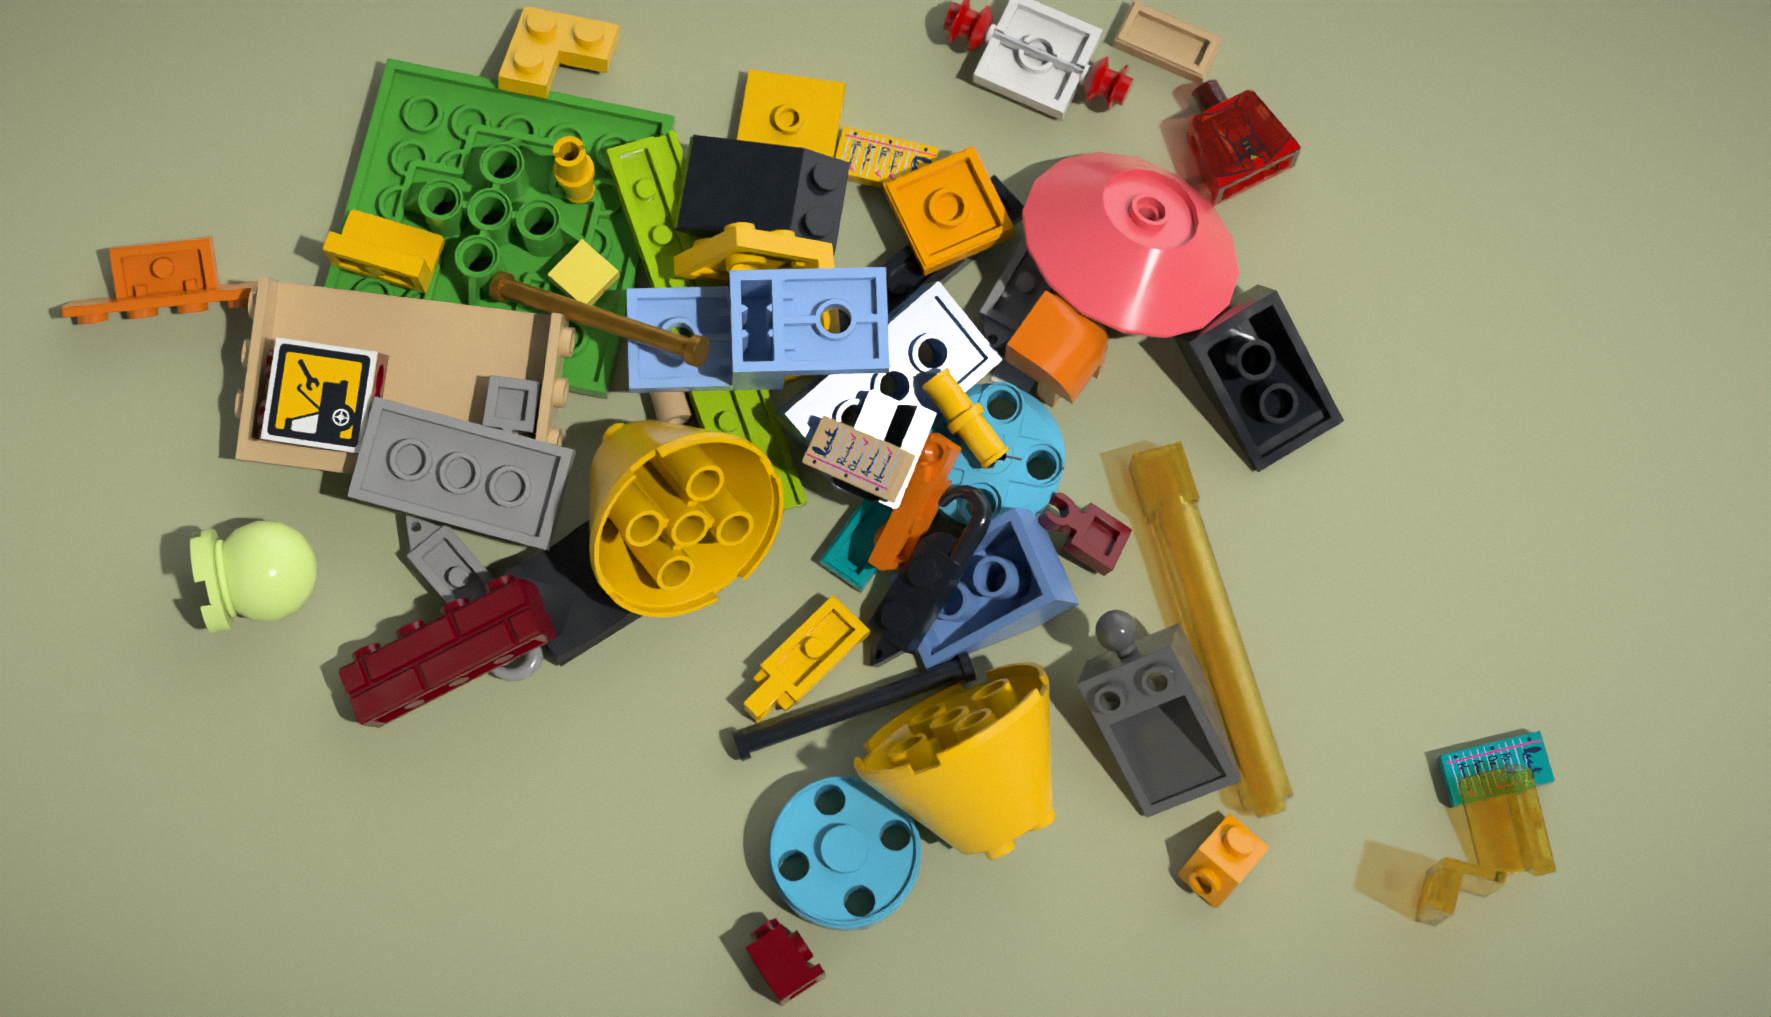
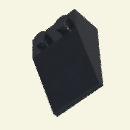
(762, 186)
(1260, 377)

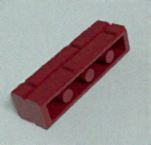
(447, 651)

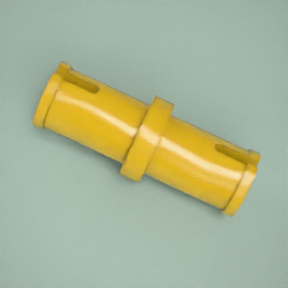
(574, 169)
(965, 418)

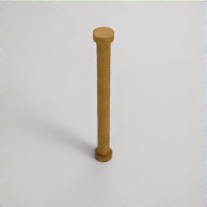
(693, 349)

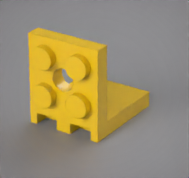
(752, 249)

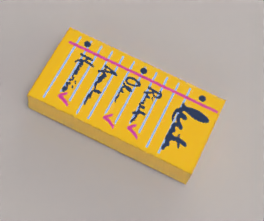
(881, 158)

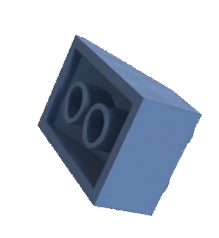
(1007, 590)

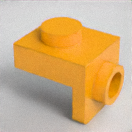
(1223, 861)

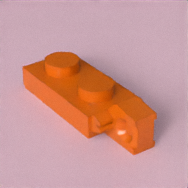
(919, 505)

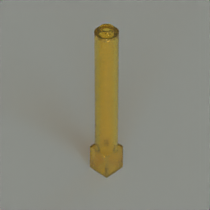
(1172, 510)

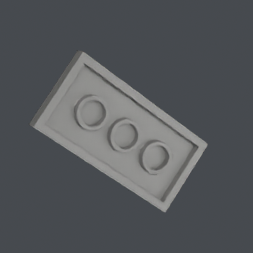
(461, 473)

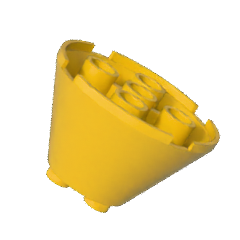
(678, 514)
(971, 760)

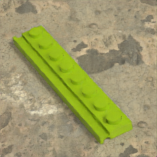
(649, 187)

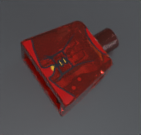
(1237, 142)

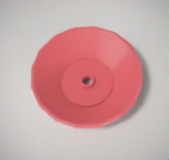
(1130, 244)

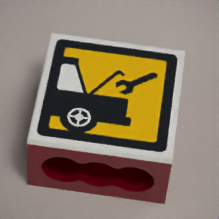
(320, 394)

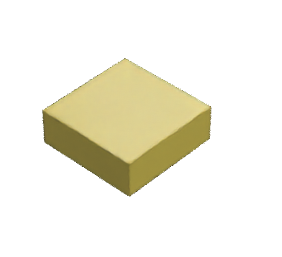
(583, 274)

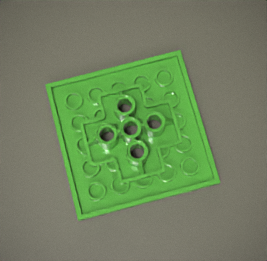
(444, 138)

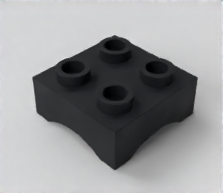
(573, 596)

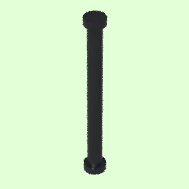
(854, 705)

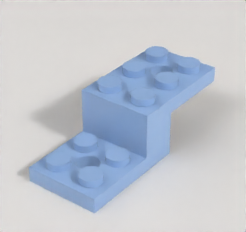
(763, 329)

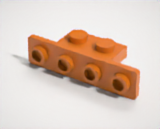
(161, 276)

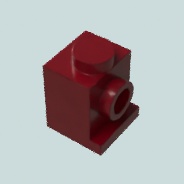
(783, 961)

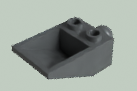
(1158, 727)

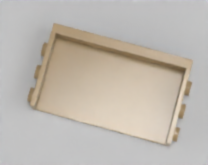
(434, 349)

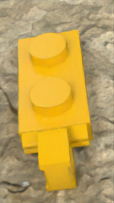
(805, 658)

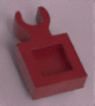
(1092, 533)

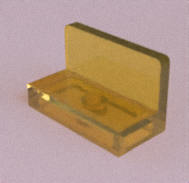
(1507, 821)
(1443, 885)

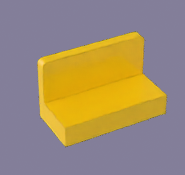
(385, 250)

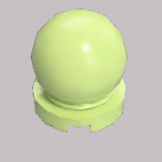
(256, 572)

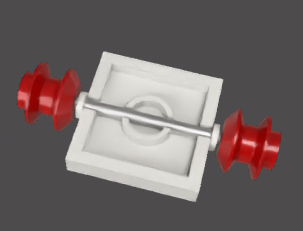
(1037, 55)

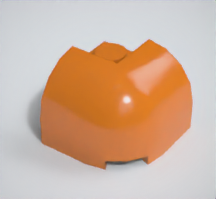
(1058, 348)

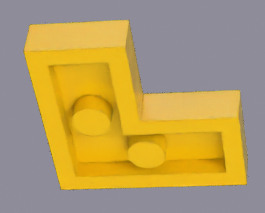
(551, 39)

